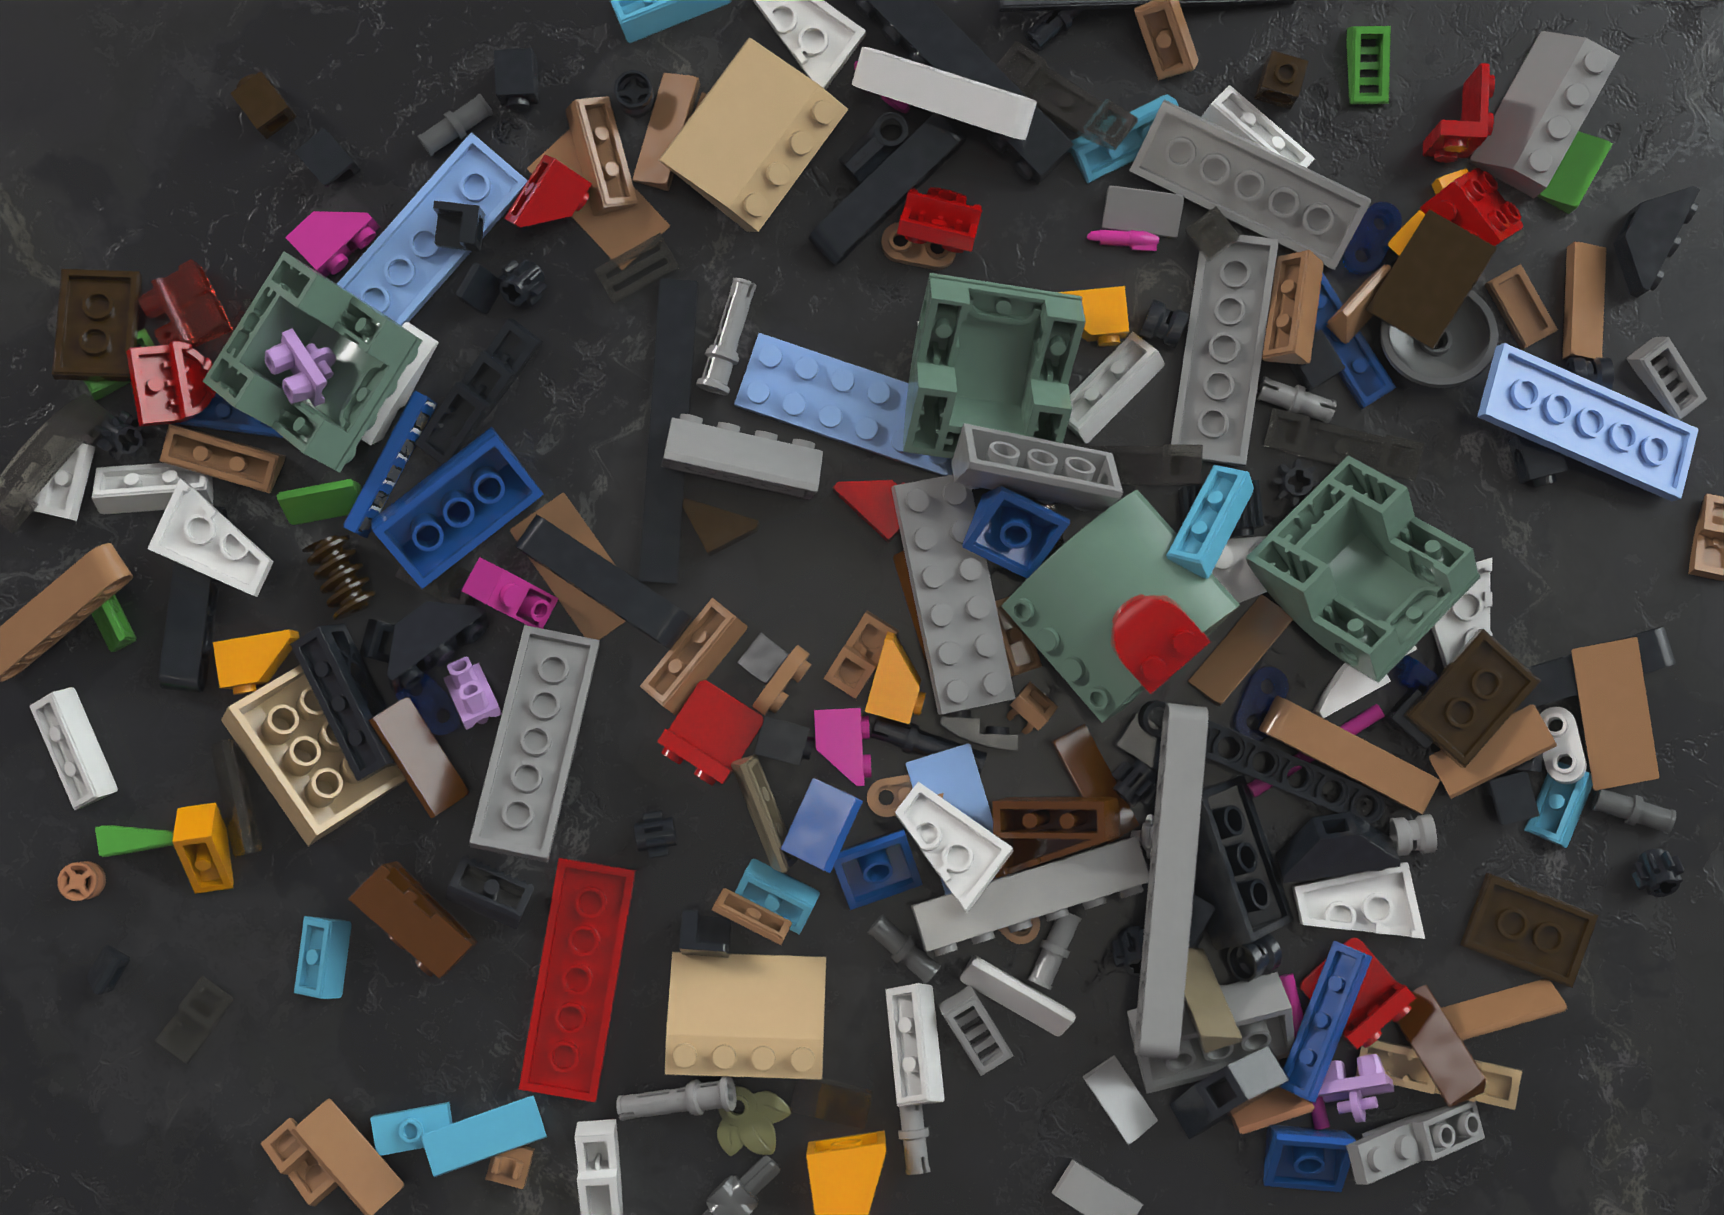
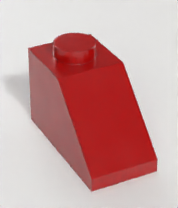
(549, 194)
(873, 503)

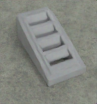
(1657, 384)
(957, 1004)

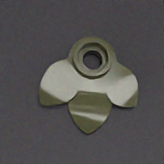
(754, 1125)

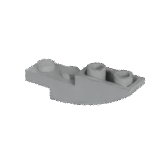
(1413, 1140)

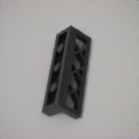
(344, 699)

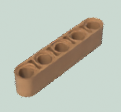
(60, 608)
(1349, 755)

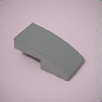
(1093, 1194)

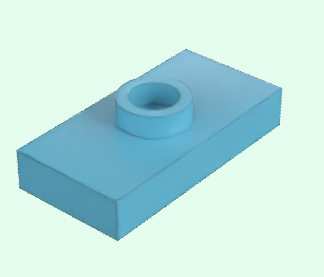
(403, 1129)

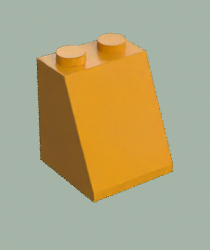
(845, 1172)

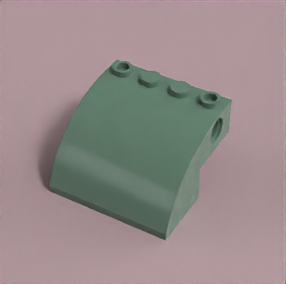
(991, 362)
(366, 371)
(1362, 568)
(1077, 591)

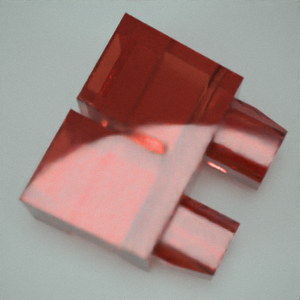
(189, 304)

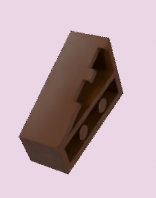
(1052, 827)
(413, 919)

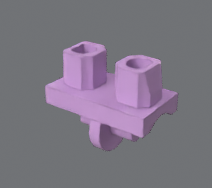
(308, 365)
(471, 693)
(1371, 1081)

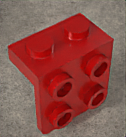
(1461, 138)
(1477, 207)
(711, 732)
(1376, 1004)

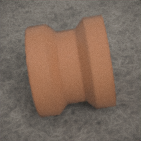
(73, 883)

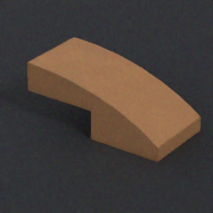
(1708, 540)
(859, 655)
(298, 1163)

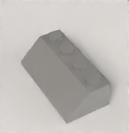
(1544, 110)
(742, 457)
(1036, 468)
(1262, 1019)

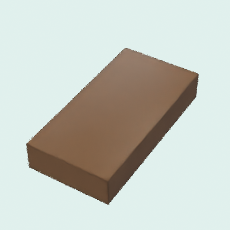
(1521, 307)

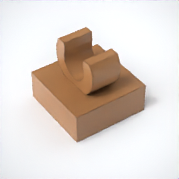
(1032, 706)
(511, 1167)

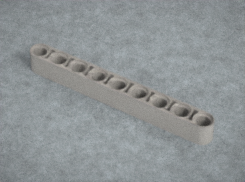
(1171, 881)

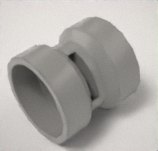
(1413, 834)

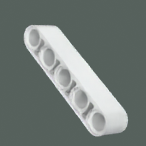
(944, 93)

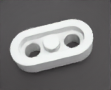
(1568, 745)

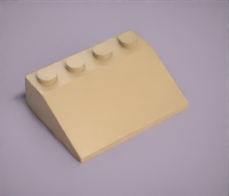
(753, 135)
(300, 757)
(746, 1016)

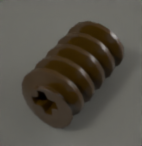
(339, 575)

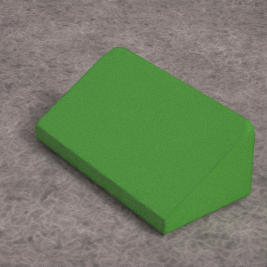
(1576, 172)
(319, 501)
(114, 625)

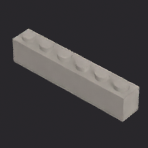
(1034, 893)

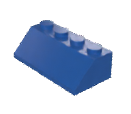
(456, 508)

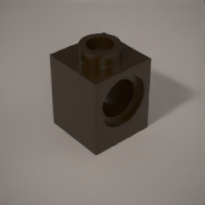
(1281, 80)
(262, 104)

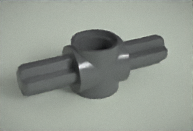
(739, 1194)

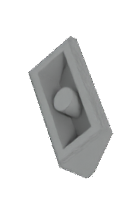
(1142, 211)
(1120, 1099)

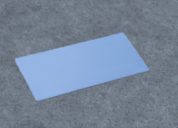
(957, 777)

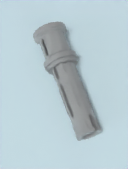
(723, 353)
(693, 1098)

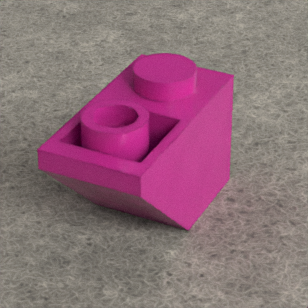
(331, 237)
(509, 594)
(840, 741)

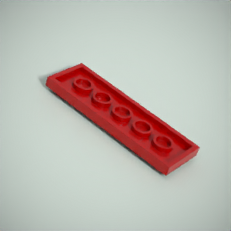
(577, 979)

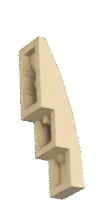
(1407, 1071)

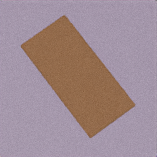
(615, 230)
(588, 615)
(1615, 713)

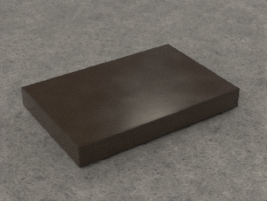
(1431, 279)
(96, 324)
(1472, 698)
(1529, 930)

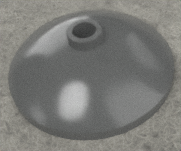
(1463, 349)

